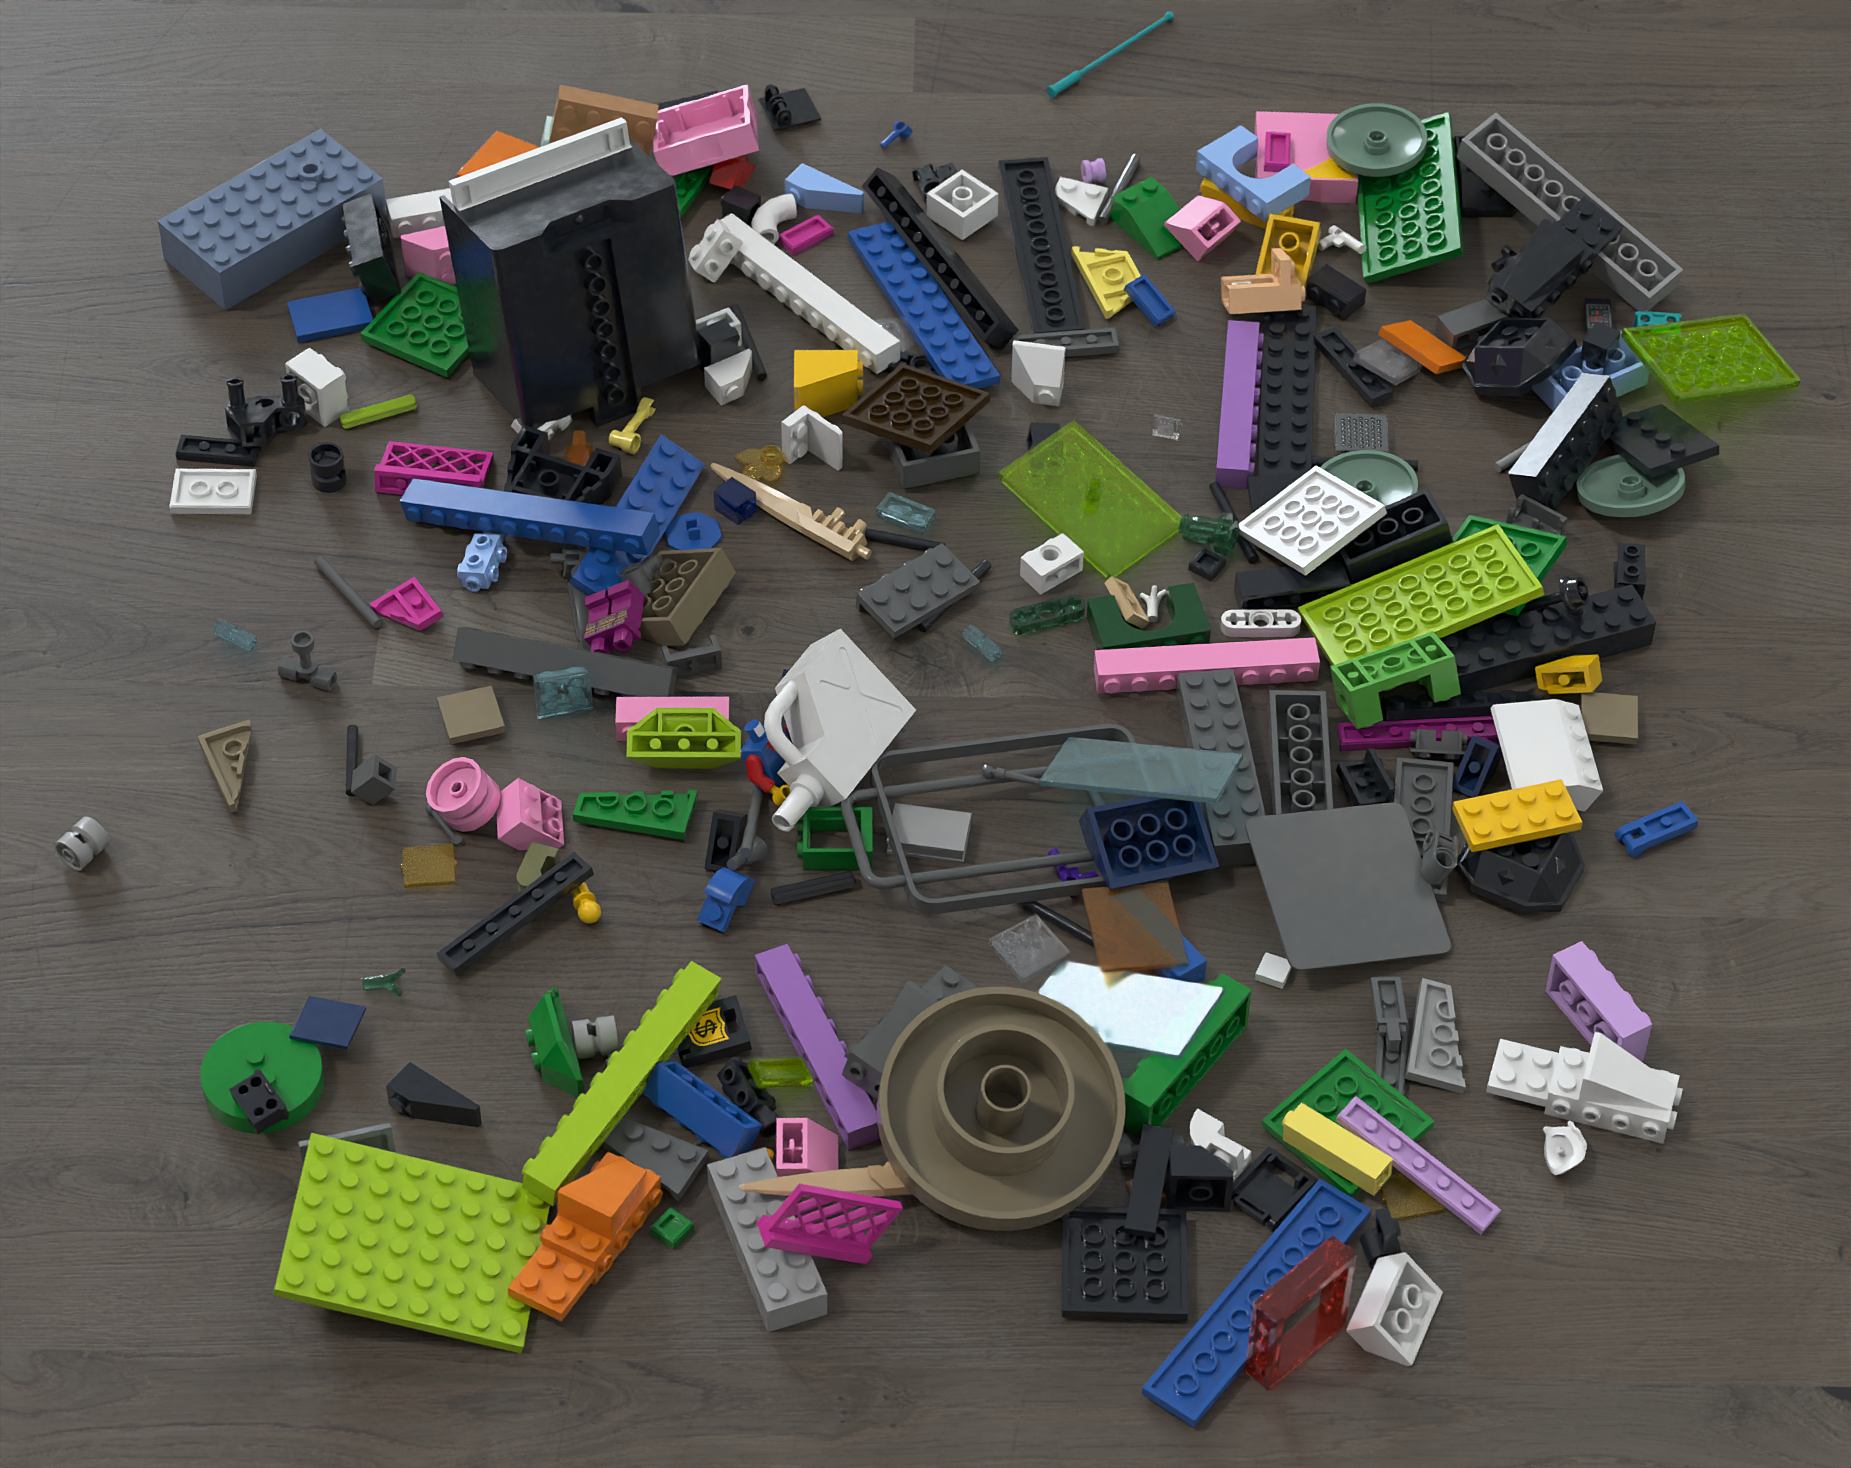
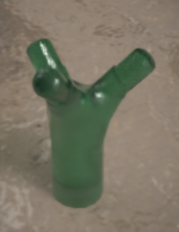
(384, 981)

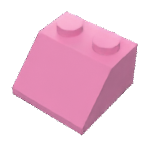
(428, 254)

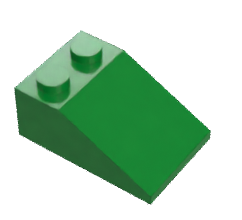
(1142, 216)

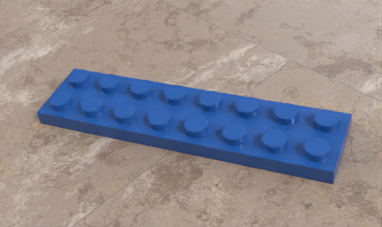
(656, 488)

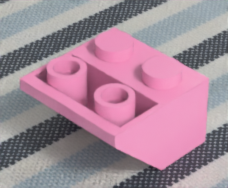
(1202, 225)
(529, 816)
(804, 1147)

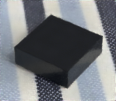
(1207, 564)

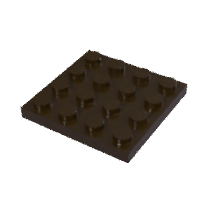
(916, 408)

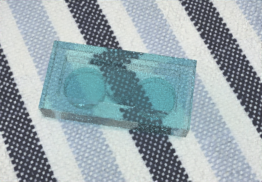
(905, 513)

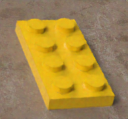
(1517, 815)

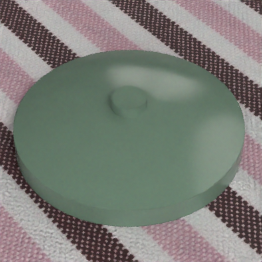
(1376, 139)
(1375, 474)
(1622, 490)

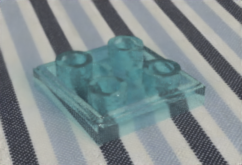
(563, 692)

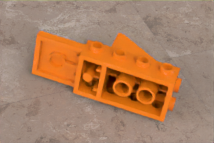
(590, 1230)

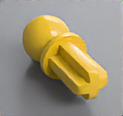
(586, 904)

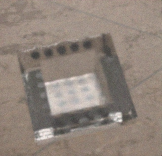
(1166, 427)

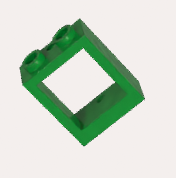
(832, 820)

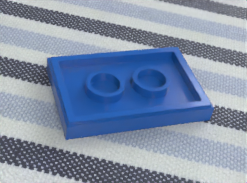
(329, 314)

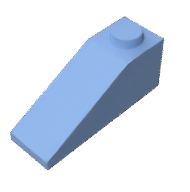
(822, 192)

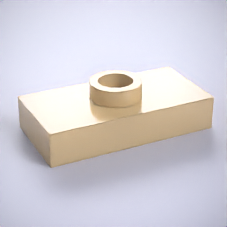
(1127, 602)

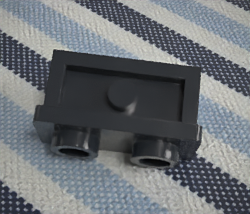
(1366, 780)

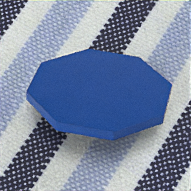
(693, 532)

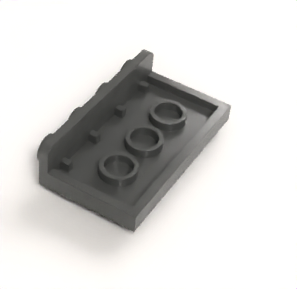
(917, 590)

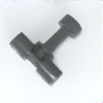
(306, 666)

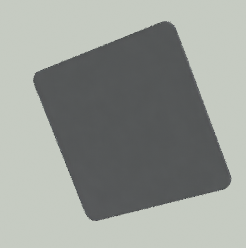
(1347, 886)

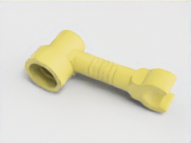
(627, 439)

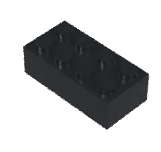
(370, 249)
(1404, 533)

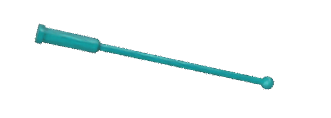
(1053, 90)

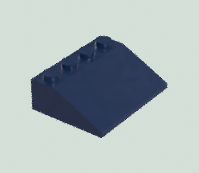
(1147, 840)

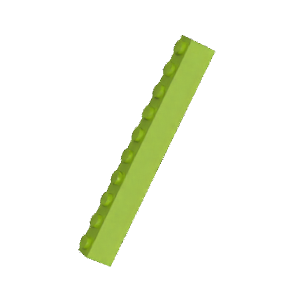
(621, 1083)

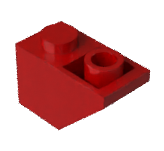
(732, 172)

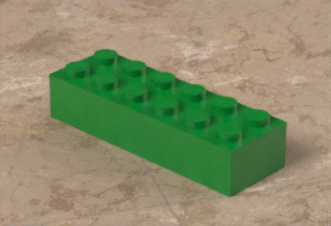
(1165, 1082)

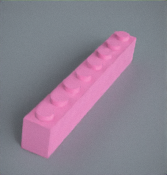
(1251, 660)

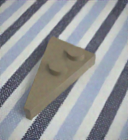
(227, 756)

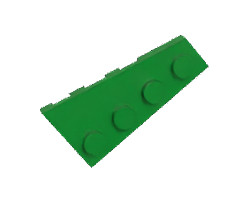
(649, 814)

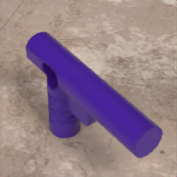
(1072, 873)

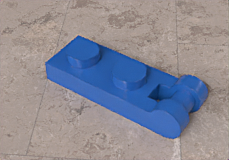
(1656, 828)

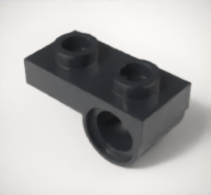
(1381, 1240)

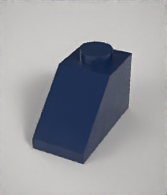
(1477, 766)

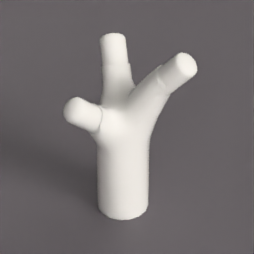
(1153, 603)

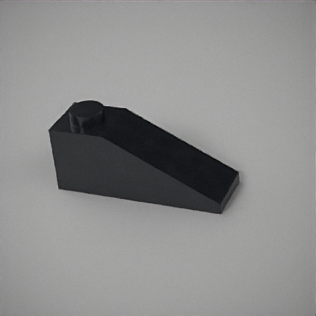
(430, 1099)

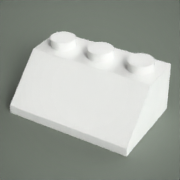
(1395, 1309)

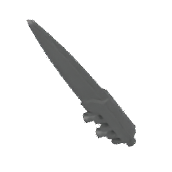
(570, 558)

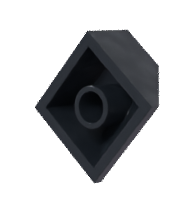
(1198, 1180)

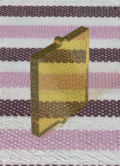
(428, 865)
(1408, 1200)

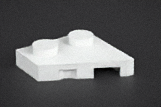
(1081, 198)

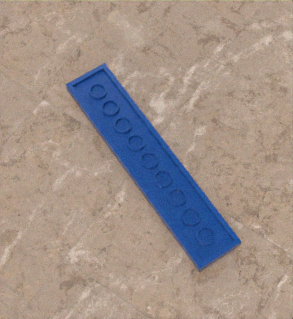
(923, 306)
(1218, 1343)

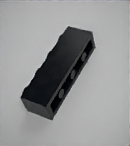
(1286, 587)

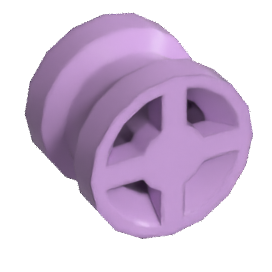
(1093, 171)

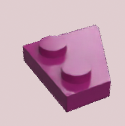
(408, 605)

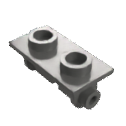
(1426, 743)

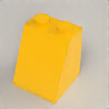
(827, 380)

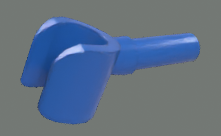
(901, 130)

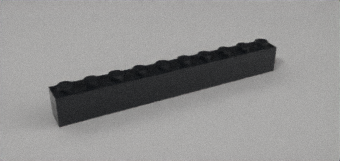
(940, 258)

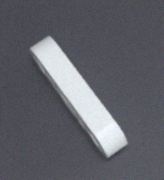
(1240, 618)

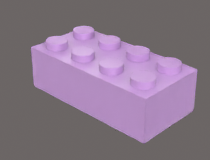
(1596, 1001)

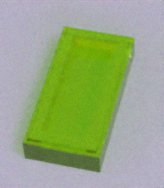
(780, 1072)

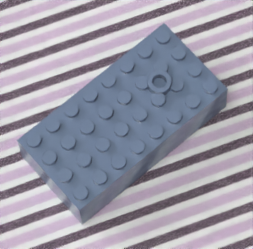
(268, 219)

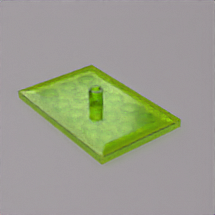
(1710, 358)
(1091, 499)

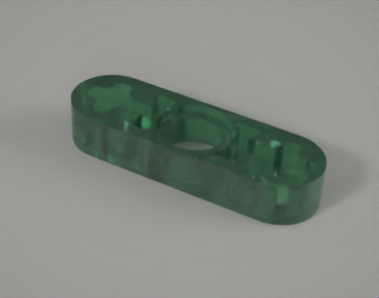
(1060, 607)

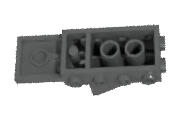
(868, 1057)

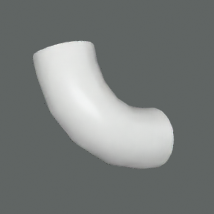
(771, 214)

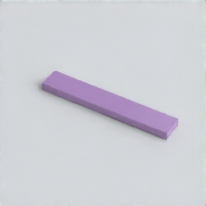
(1419, 1165)

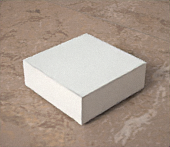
(1273, 970)

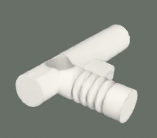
(1340, 238)

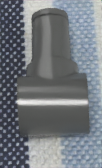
(642, 573)

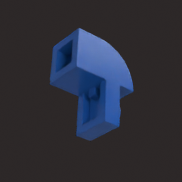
(724, 893)

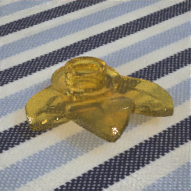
(762, 463)

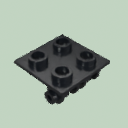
(788, 108)

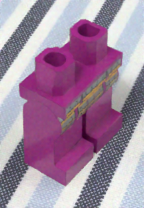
(614, 617)

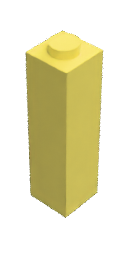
(1337, 1148)

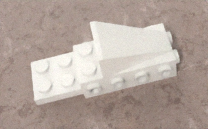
(1591, 1088)

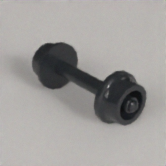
(1572, 593)

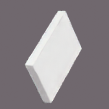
(213, 491)

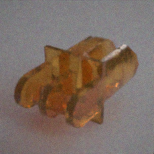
(579, 450)

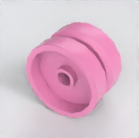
(463, 794)

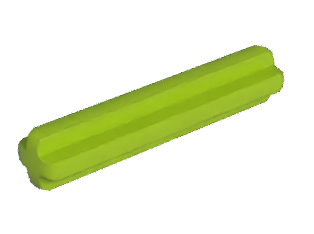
(378, 411)

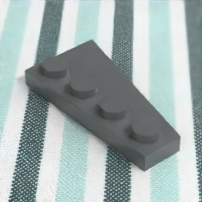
(665, 1155)

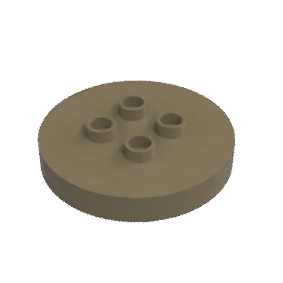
(1000, 1108)

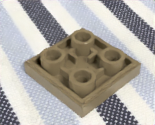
(471, 715)
(1610, 717)

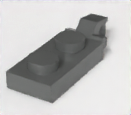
(1389, 1009)

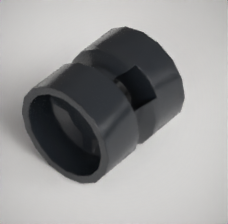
(327, 467)

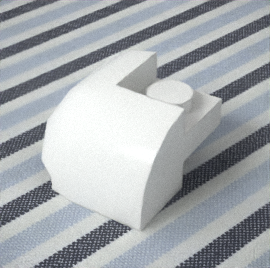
(1211, 1135)

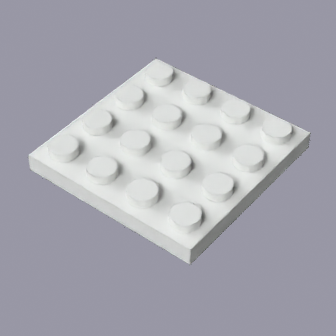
(1311, 520)

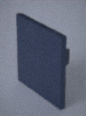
(327, 1022)

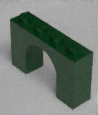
(1187, 627)

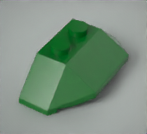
(553, 1045)

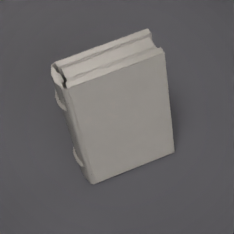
(932, 832)

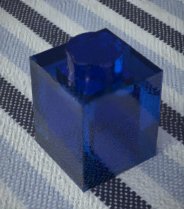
(735, 501)

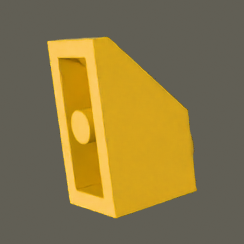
(1570, 675)

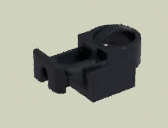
(931, 179)

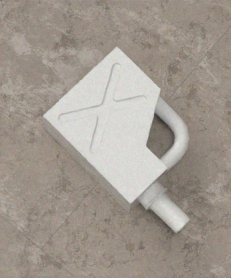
(838, 721)

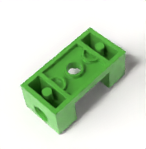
(1417, 659)

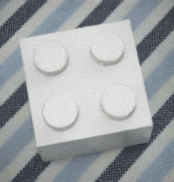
(962, 204)
(320, 386)

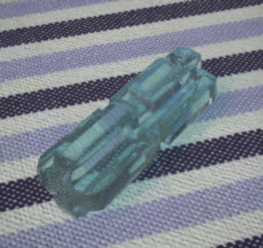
(229, 632)
(985, 645)

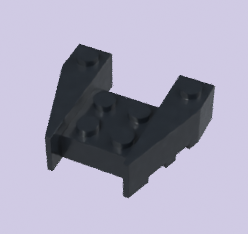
(542, 475)

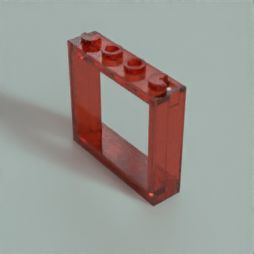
(1274, 1355)

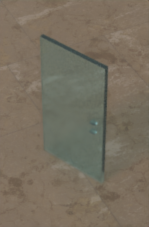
(1142, 769)
(1135, 1008)

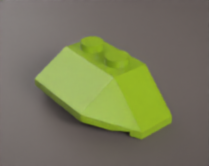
(684, 739)

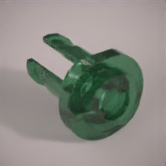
(1219, 532)

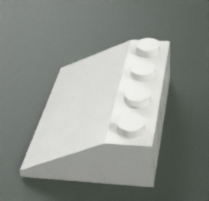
(1547, 744)

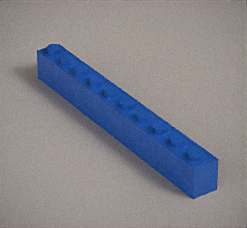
(530, 516)

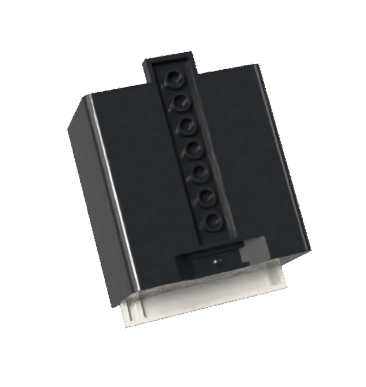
(572, 277)

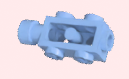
(482, 561)

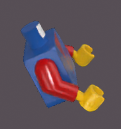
(764, 762)

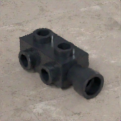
(744, 1093)

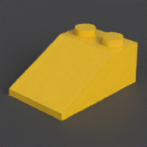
(1297, 239)

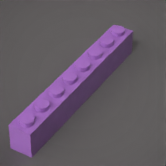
(1237, 404)
(817, 1044)

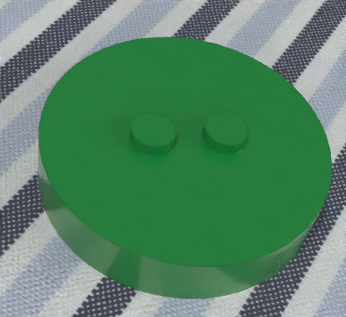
(288, 1064)

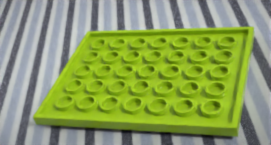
(410, 1243)

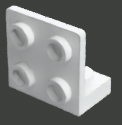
(810, 432)

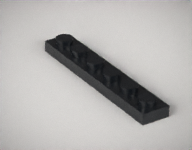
(1462, 705)
(515, 914)

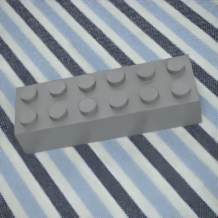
(780, 1280)

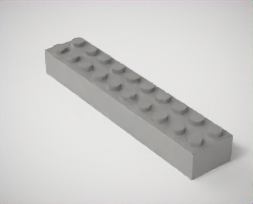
(1547, 191)

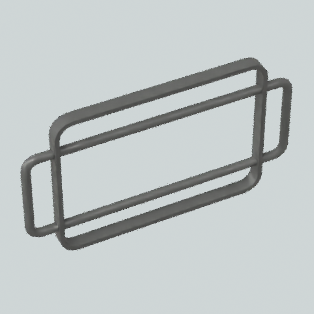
(957, 750)

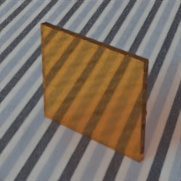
(1134, 928)

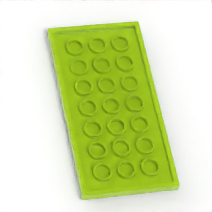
(1425, 595)

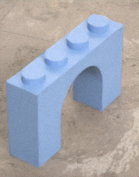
(1260, 196)

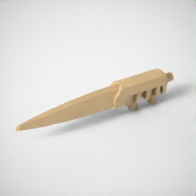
(821, 528)
(868, 1181)

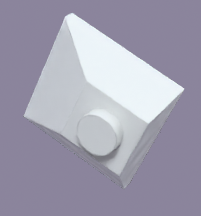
(1038, 371)

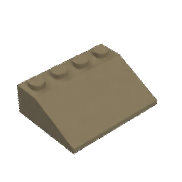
(683, 593)

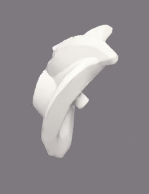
(1564, 1148)

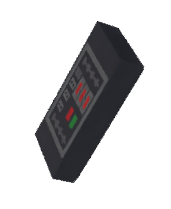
(1597, 311)

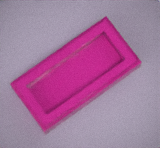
(1277, 151)
(805, 235)

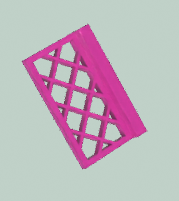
(394, 476)
(825, 1238)

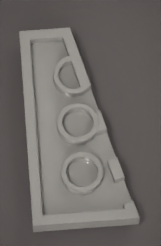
(1434, 1041)

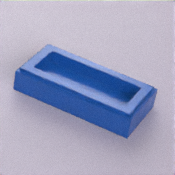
(1149, 300)

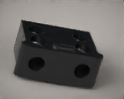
(259, 1102)

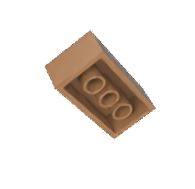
(584, 109)

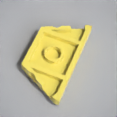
(1107, 276)

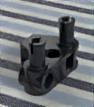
(259, 425)

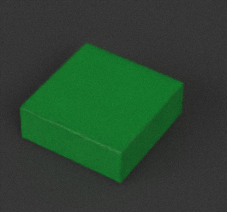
(672, 1228)

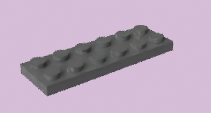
(1426, 796)

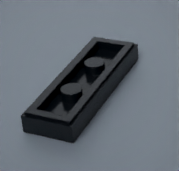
(216, 451)

